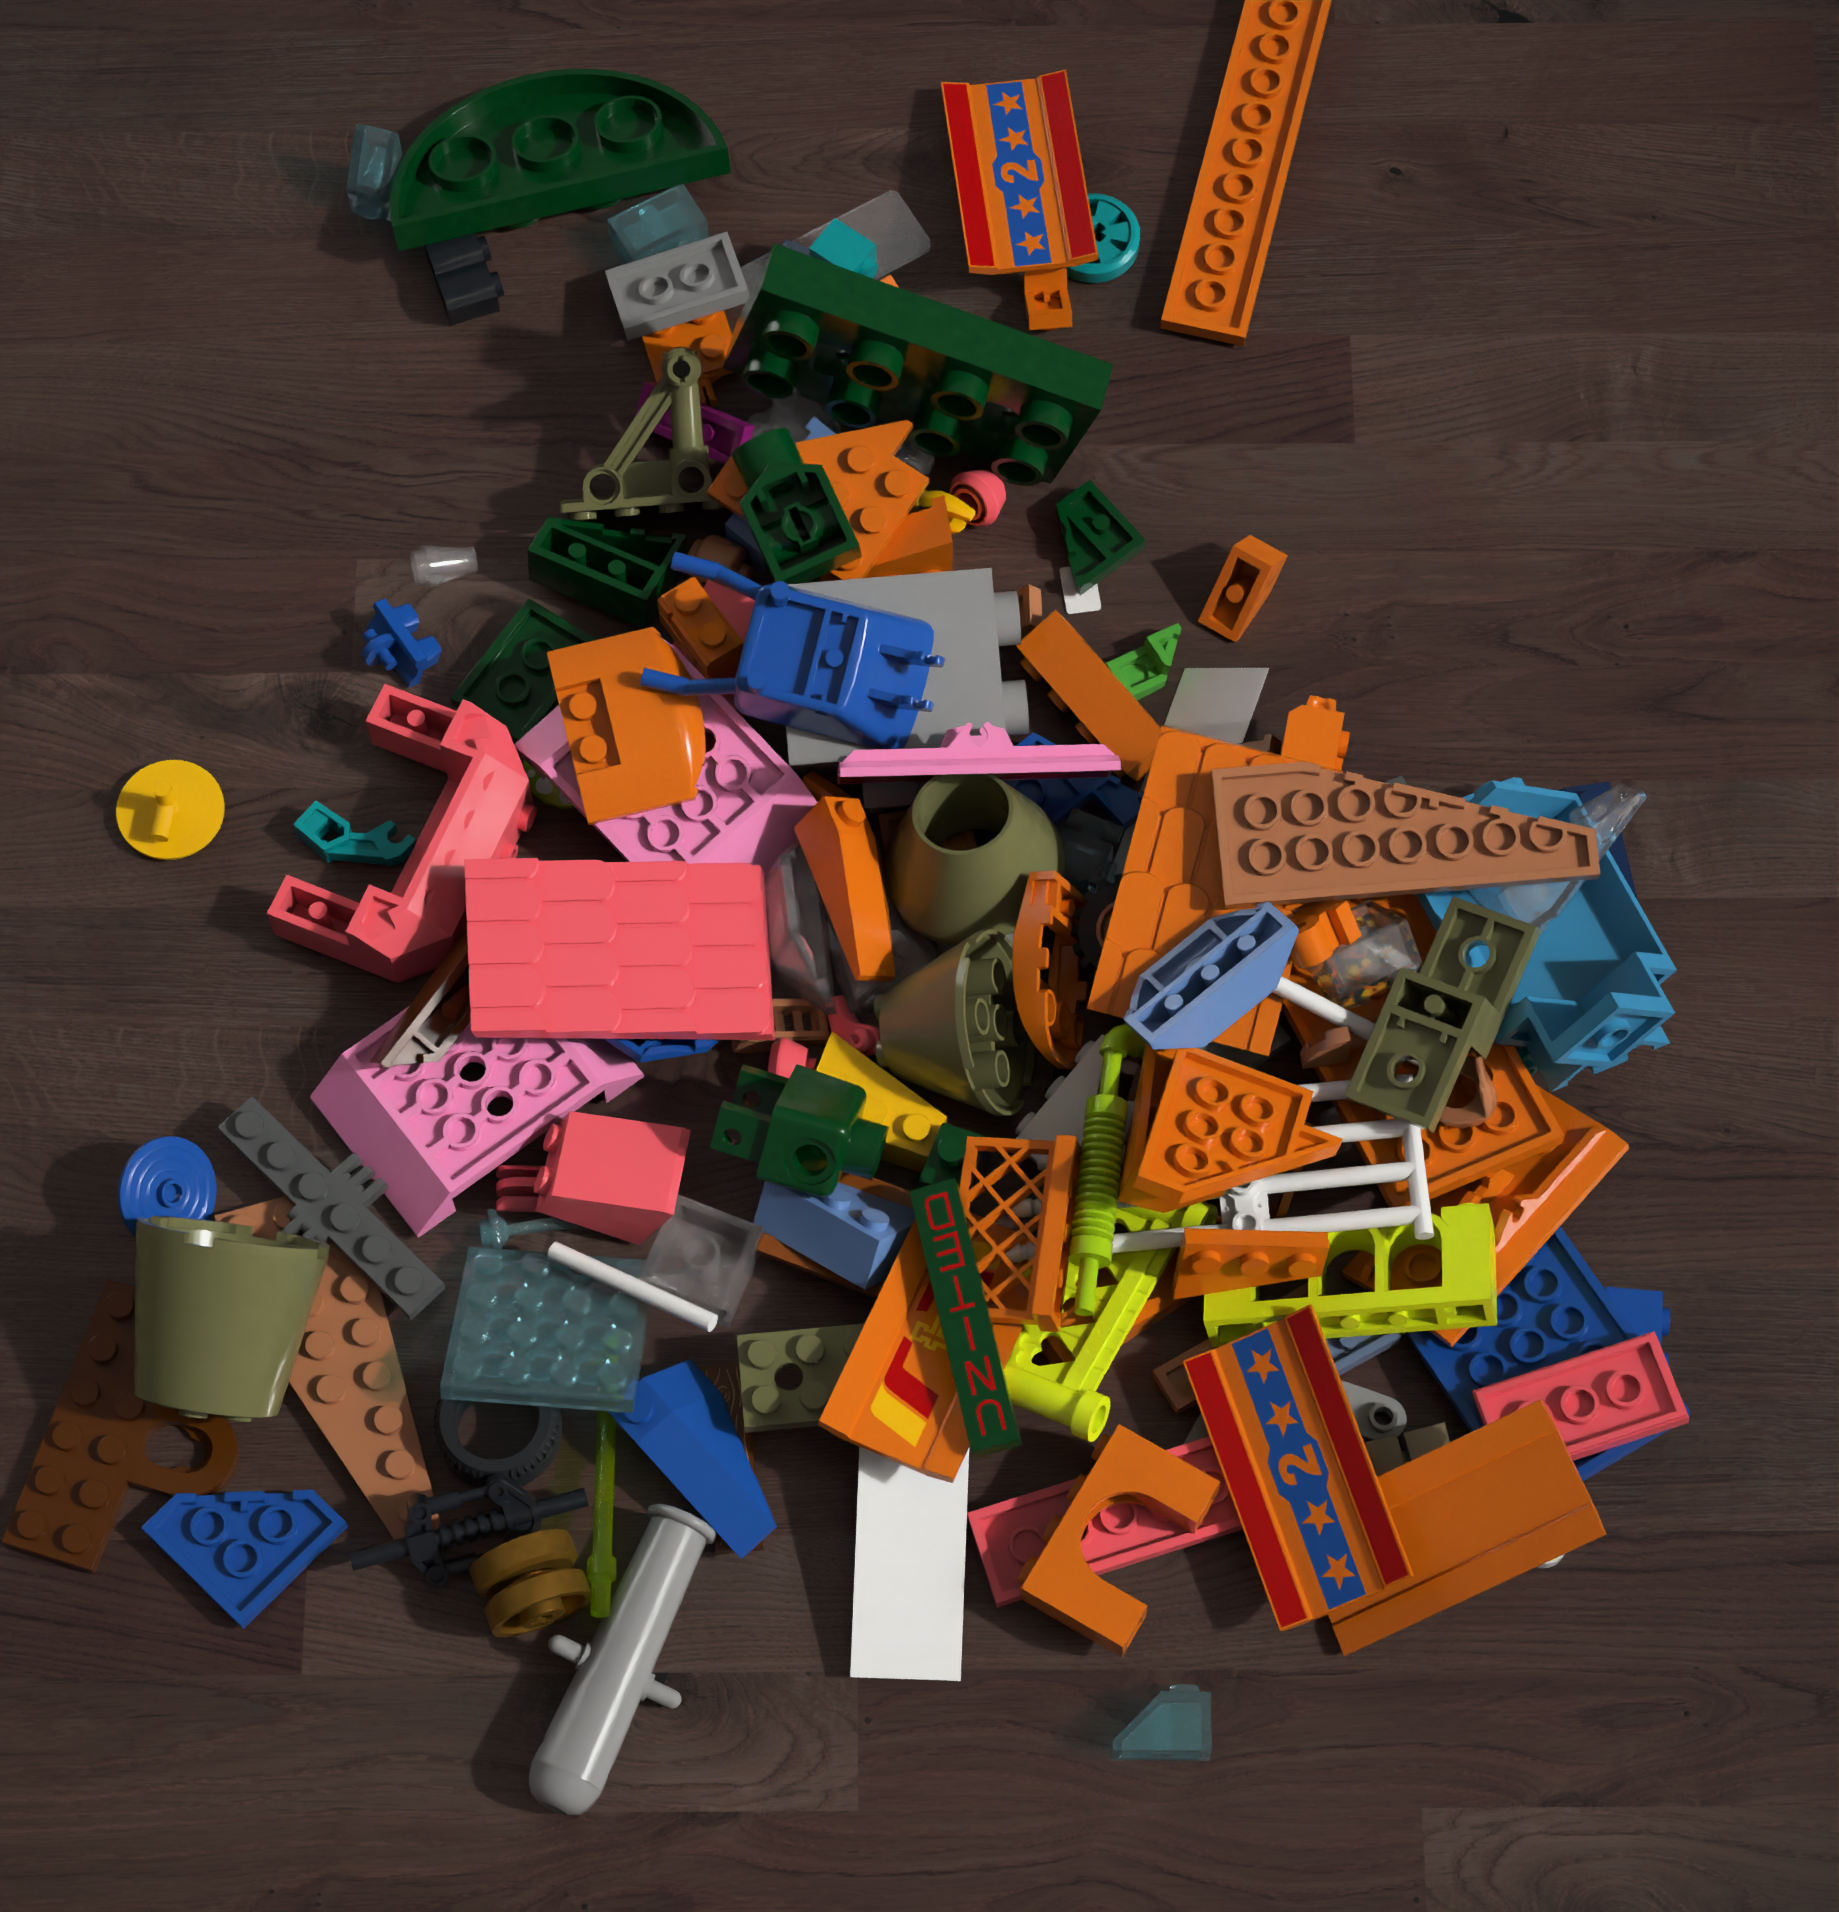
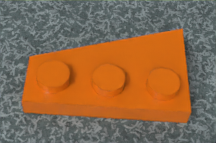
(1242, 1259)

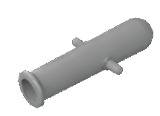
(617, 1664)

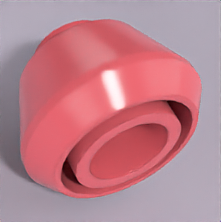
(982, 492)
(785, 1056)

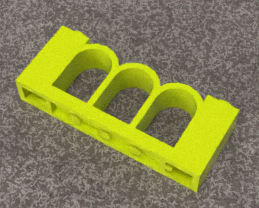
(1463, 1301)

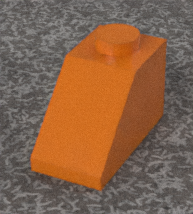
(1242, 587)

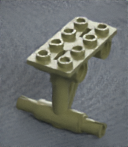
(655, 481)

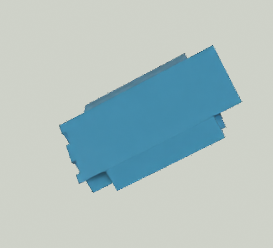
(1594, 969)

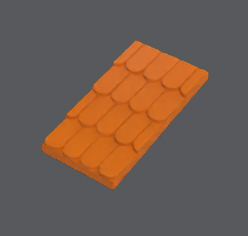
(1175, 878)

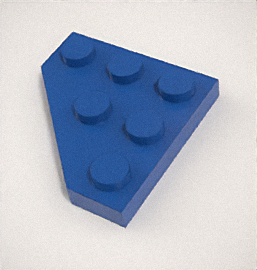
(244, 1543)

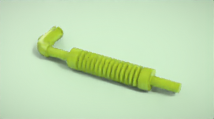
(1100, 1168)

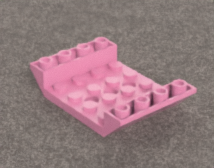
(742, 805)
(432, 1128)

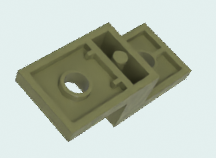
(1442, 1014)
(813, 1352)

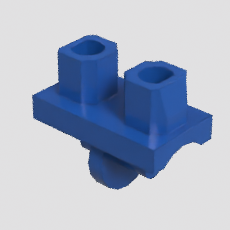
(394, 646)

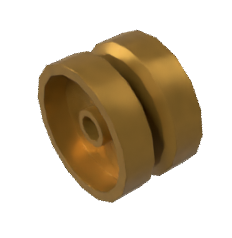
(530, 1583)

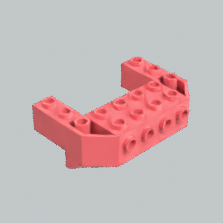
(474, 818)

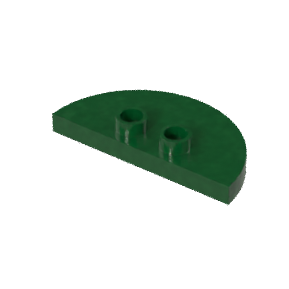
(549, 149)

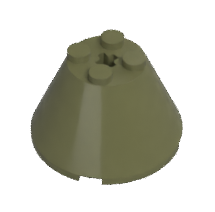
(960, 1027)

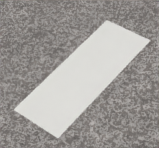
(1212, 705)
(908, 1572)

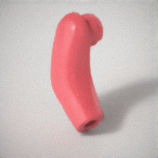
(849, 1028)

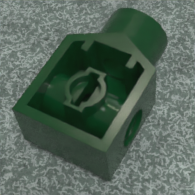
(792, 510)

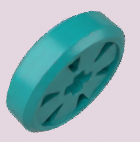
(1118, 240)

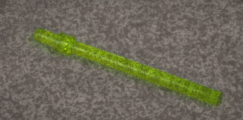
(602, 1565)

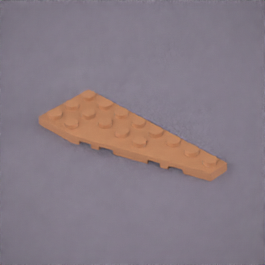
(1336, 836)
(353, 1378)

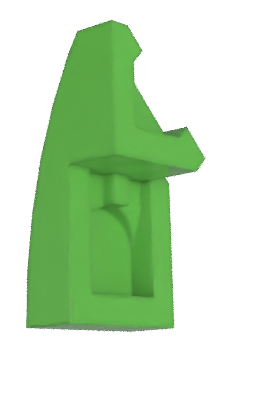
(1148, 666)

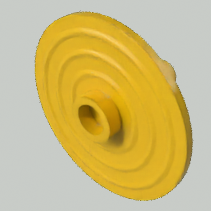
(170, 809)

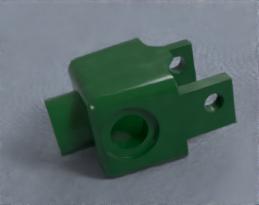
(801, 1129)

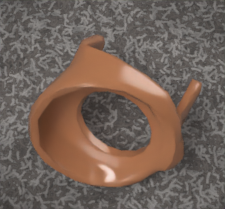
(1483, 1103)

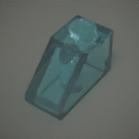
(372, 171)
(1169, 1728)

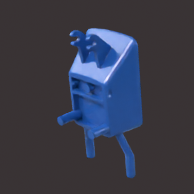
(819, 663)

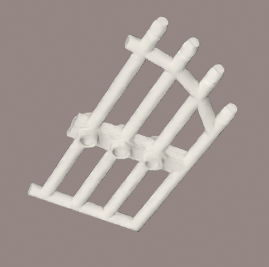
(1247, 1204)

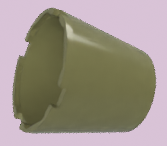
(220, 1315)

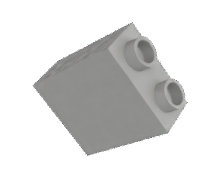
(967, 629)

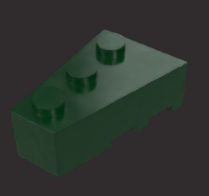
(606, 567)

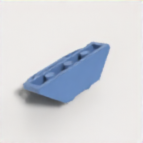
(1211, 978)

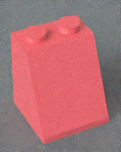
(611, 1174)

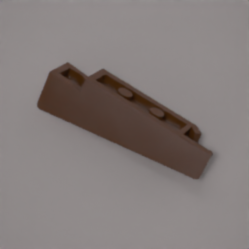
(434, 1016)

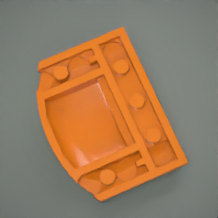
(626, 740)

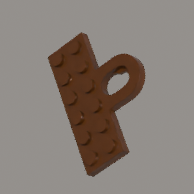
(100, 1445)

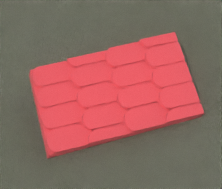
(618, 950)

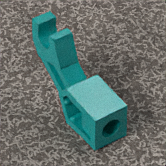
(367, 847)

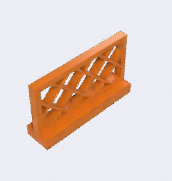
(1054, 1223)

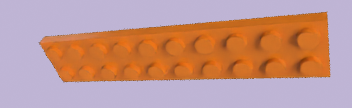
(1245, 169)

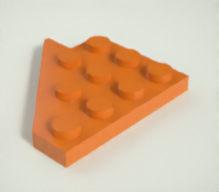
(867, 479)
(1225, 1129)

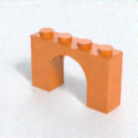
(1124, 1473)

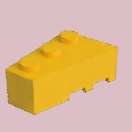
(889, 1102)

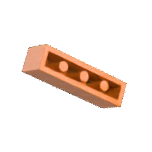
(1092, 692)

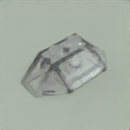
(798, 930)

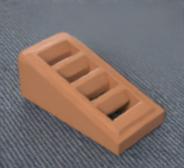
(794, 1007)

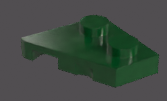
(1095, 536)

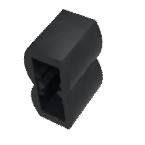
(464, 278)

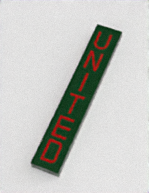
(965, 1318)

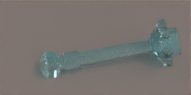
(496, 1231)

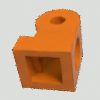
(1321, 930)

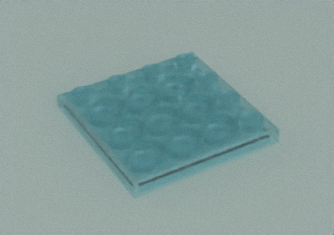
(544, 1334)

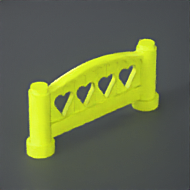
(1068, 1389)

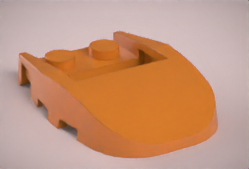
(1050, 1009)

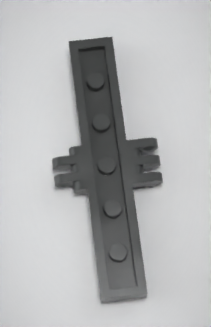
(333, 1206)

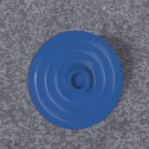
(166, 1180)

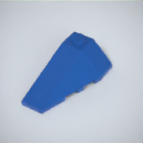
(693, 1441)

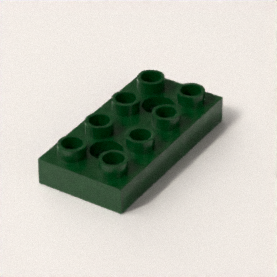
(903, 357)

